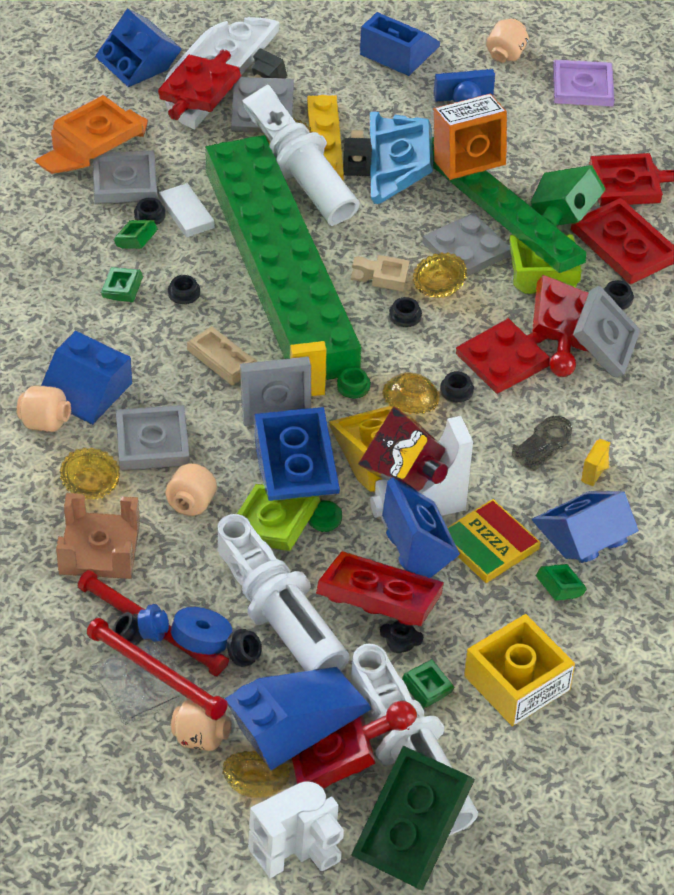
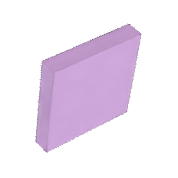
(583, 83)

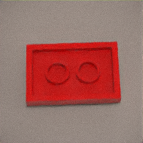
(625, 241)
(380, 588)

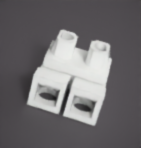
(297, 823)

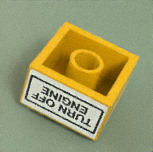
(519, 669)

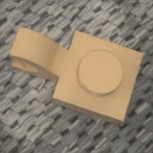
(385, 272)

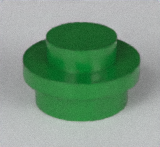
(353, 383)
(326, 516)

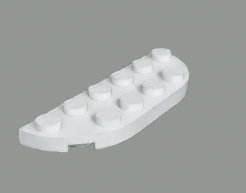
(242, 42)

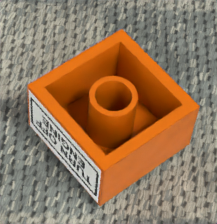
(470, 136)

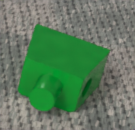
(567, 194)

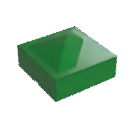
(135, 234)
(122, 284)
(561, 582)
(427, 683)

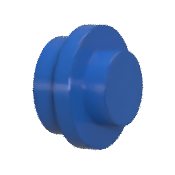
(153, 623)

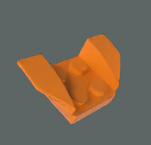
(90, 133)

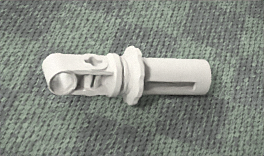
(301, 156)
(278, 596)
(383, 688)

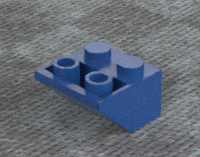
(395, 44)
(137, 49)

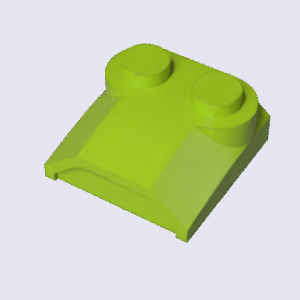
(530, 267)

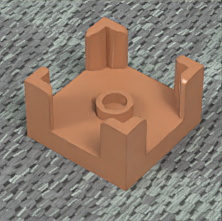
(98, 540)

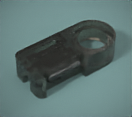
(541, 444)

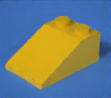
(354, 438)

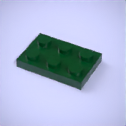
(413, 817)

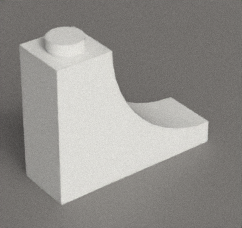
(452, 492)

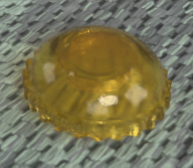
(440, 275)
(411, 393)
(87, 470)
(252, 777)

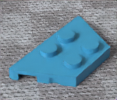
(399, 154)

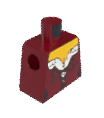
(405, 452)

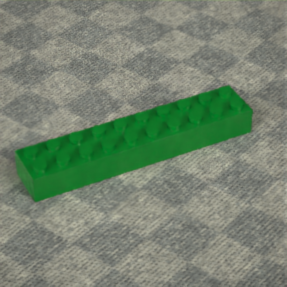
(280, 252)

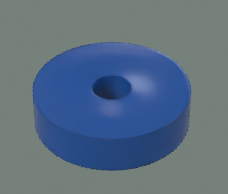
(201, 630)

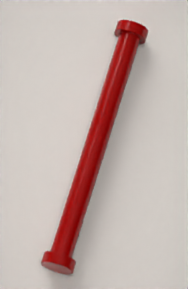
(89, 582)
(214, 706)

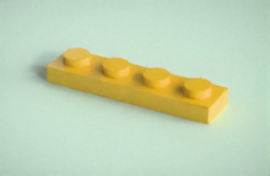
(324, 120)

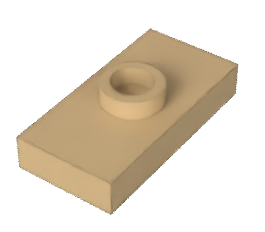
(219, 354)

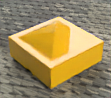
(596, 462)

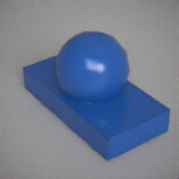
(463, 85)

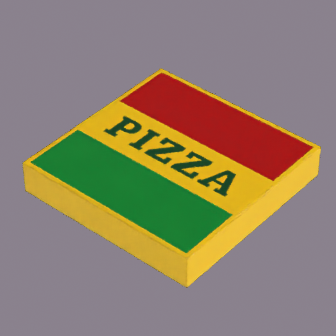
(491, 540)

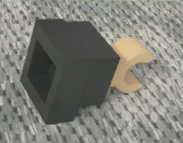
(268, 65)
(357, 155)

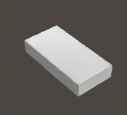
(186, 210)

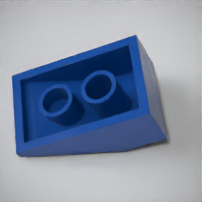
(295, 454)
(294, 711)

